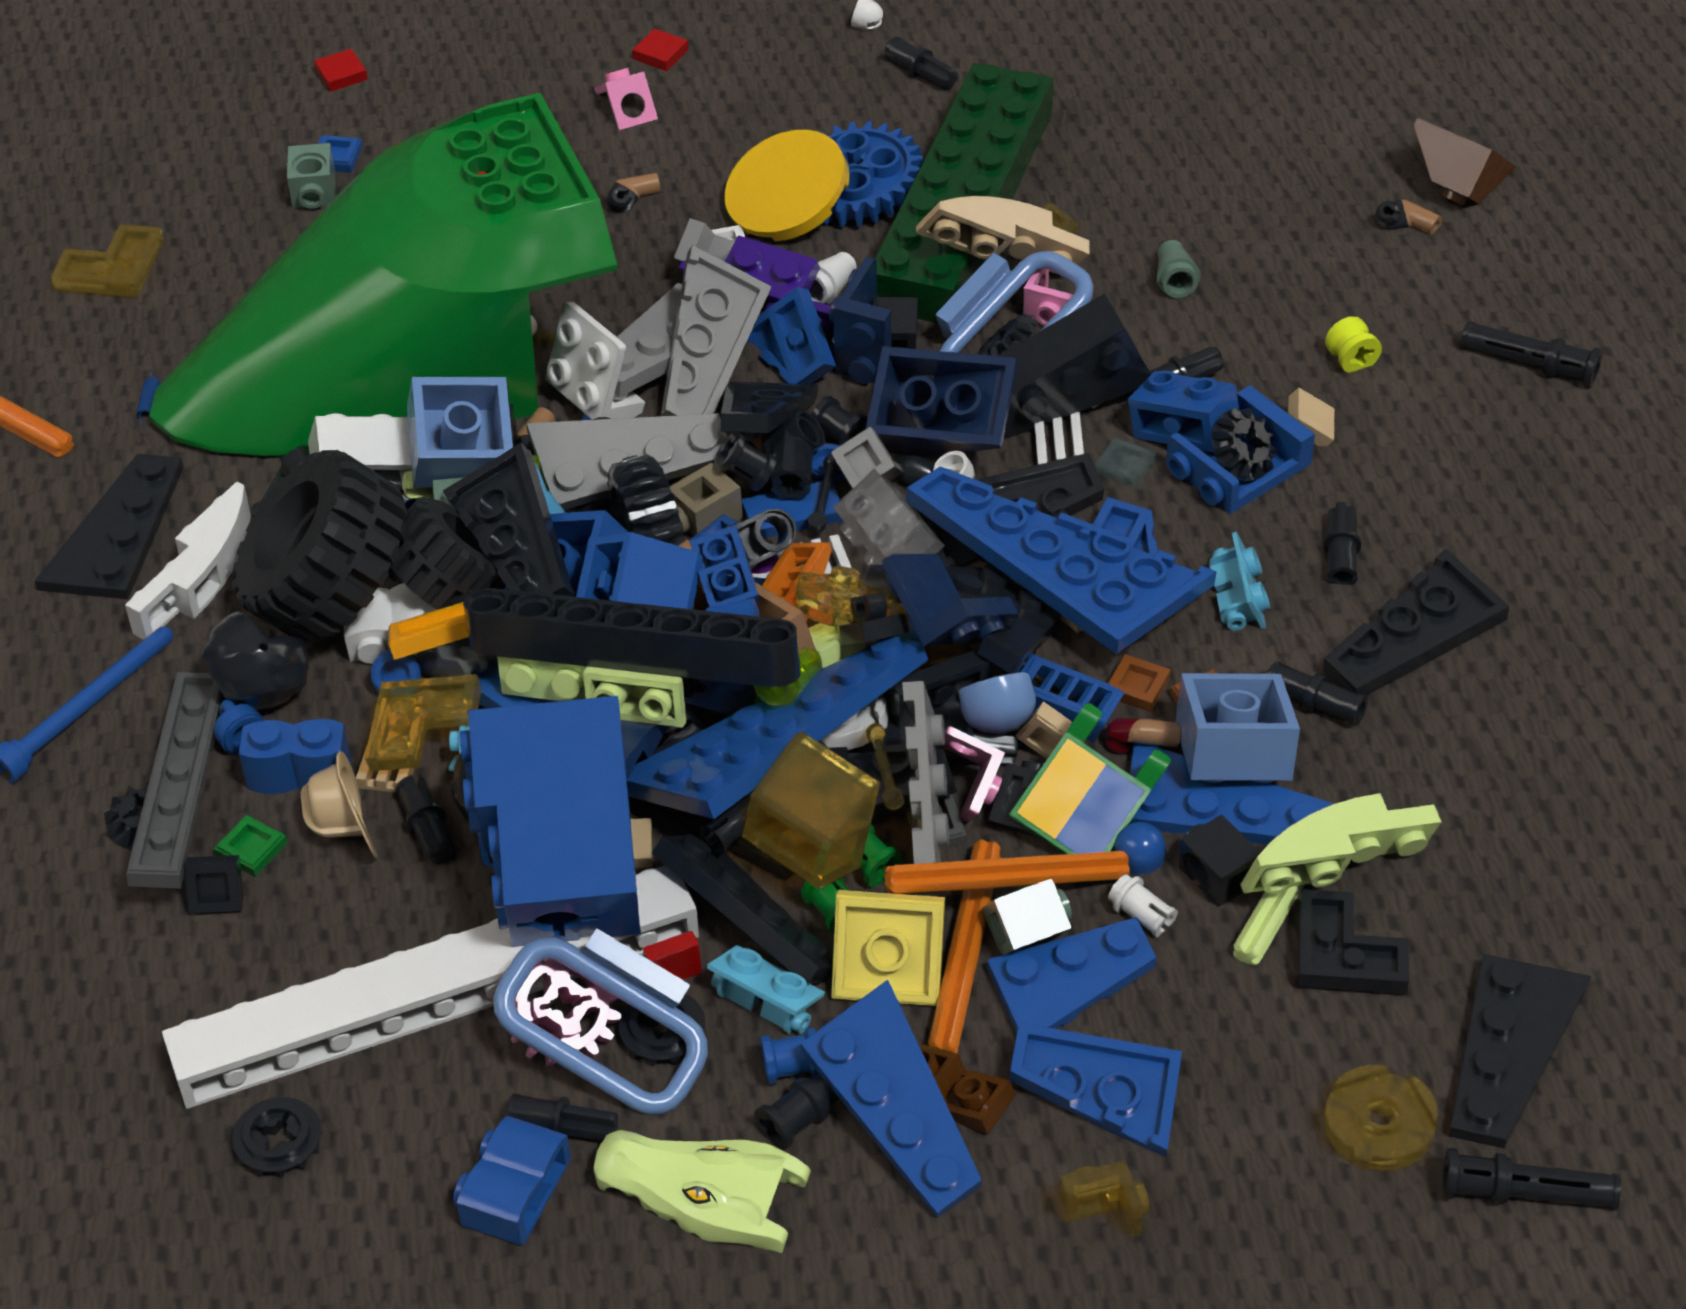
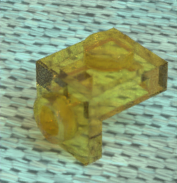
(1102, 1190)

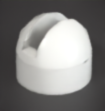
(867, 15)
(956, 462)

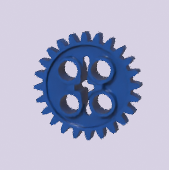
(879, 169)

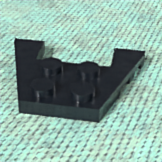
(1022, 633)

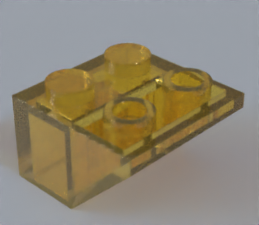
(812, 812)

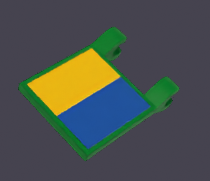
(1082, 797)

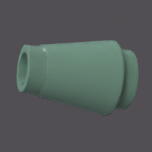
(1177, 270)

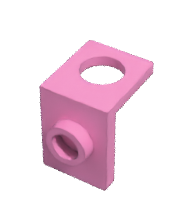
(622, 83)
(1040, 300)
(986, 782)

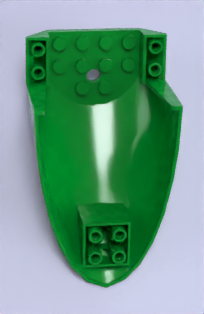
(396, 282)

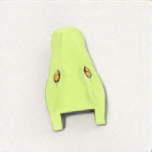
(704, 1186)

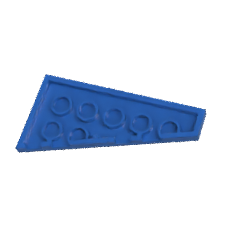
(1064, 561)
(734, 755)

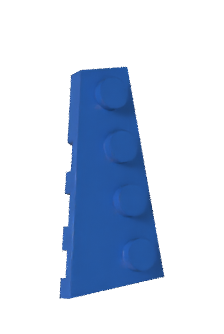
(1252, 807)
(890, 1090)

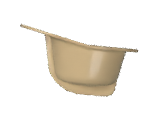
(334, 803)

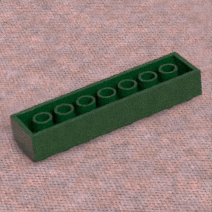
(976, 153)

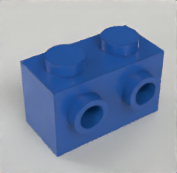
(1181, 405)

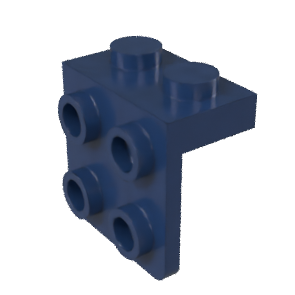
(859, 326)
(935, 607)

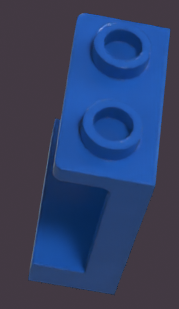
(1221, 487)

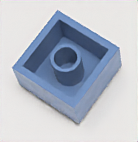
(456, 426)
(1237, 727)

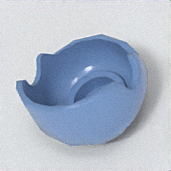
(998, 703)

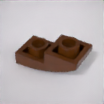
(971, 1096)

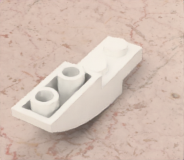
(200, 570)

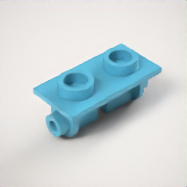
(1247, 598)
(746, 977)

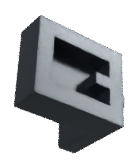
(1013, 785)

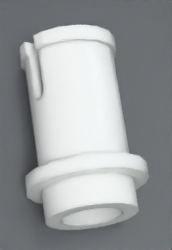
(1139, 902)

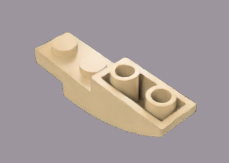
(999, 226)

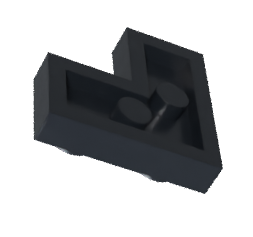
(1339, 959)

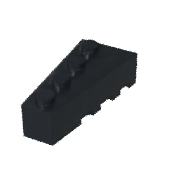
(1073, 367)

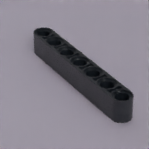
(633, 637)

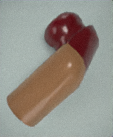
(1126, 731)

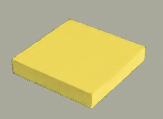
(888, 940)

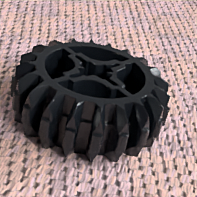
(644, 500)

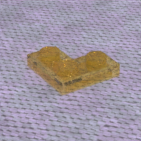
(114, 272)
(412, 707)

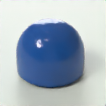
(1143, 846)

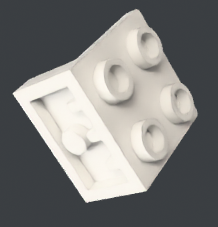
(588, 366)

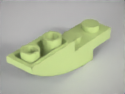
(640, 695)
(1326, 841)

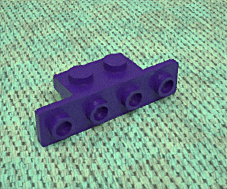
(777, 268)

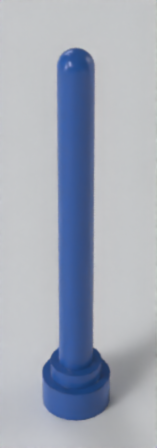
(17, 755)

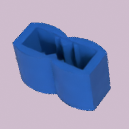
(285, 755)
(512, 1179)

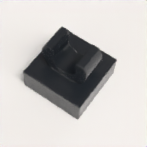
(872, 621)
(214, 884)

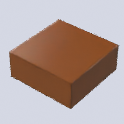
(1140, 682)

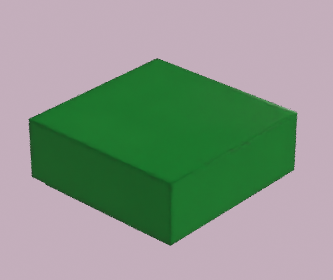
(253, 843)

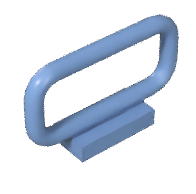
(994, 285)
(631, 980)

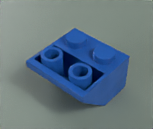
(639, 571)

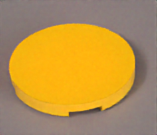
(786, 184)

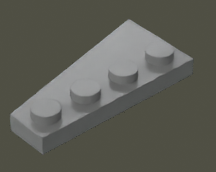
(649, 343)
(929, 779)

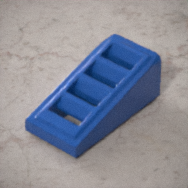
(1074, 684)

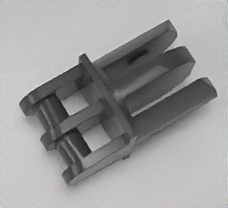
(453, 660)

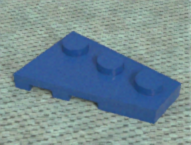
(1065, 976)
(1101, 1079)

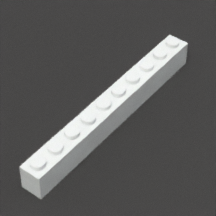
(380, 1000)

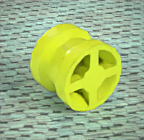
(1353, 344)

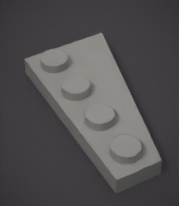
(710, 332)
(579, 453)

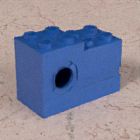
(554, 816)

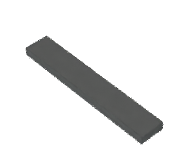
(176, 784)

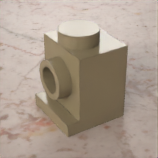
(706, 497)

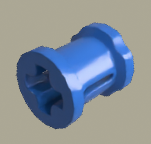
(784, 1057)

